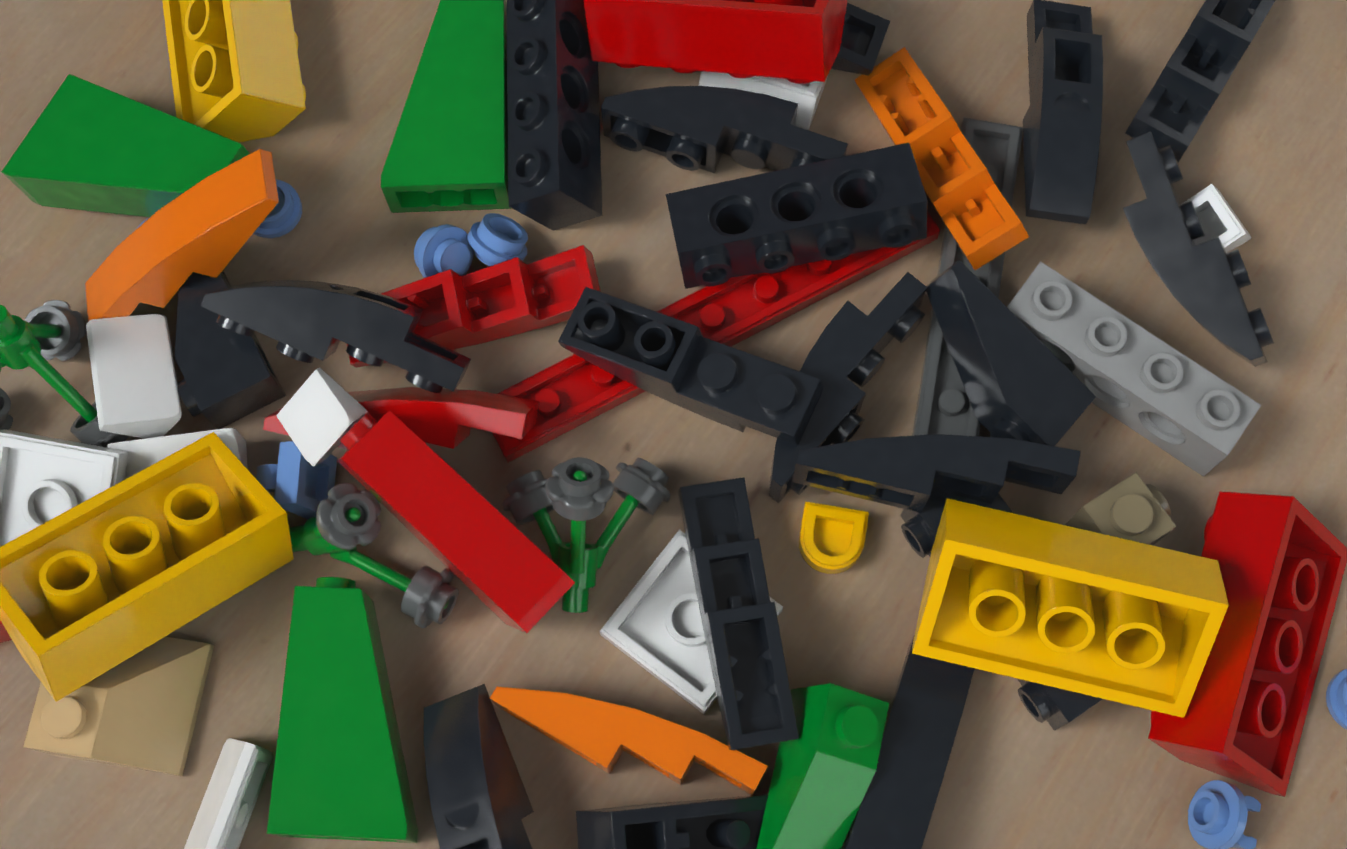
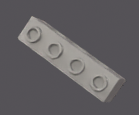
(1135, 372)

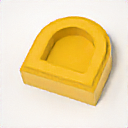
(831, 537)

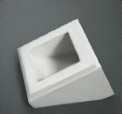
(1218, 219)
(319, 416)

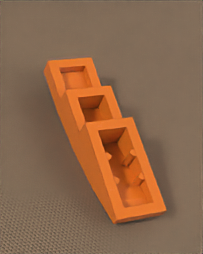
(944, 158)
(188, 235)
(604, 730)

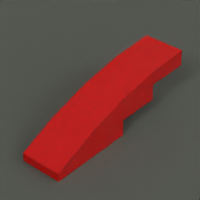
(498, 299)
(444, 416)

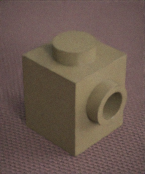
(1127, 512)

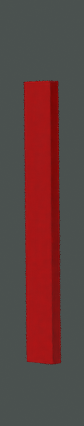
(725, 313)

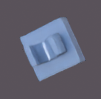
(296, 482)

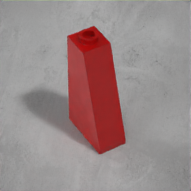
(453, 521)

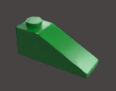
(825, 771)

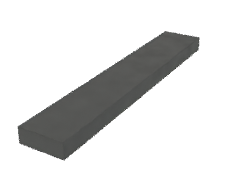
(942, 397)

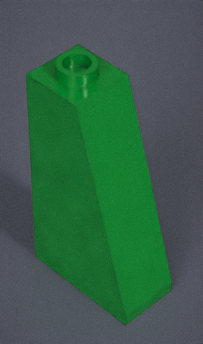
(455, 118)
(113, 153)
(338, 729)

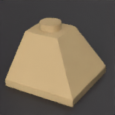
(130, 715)

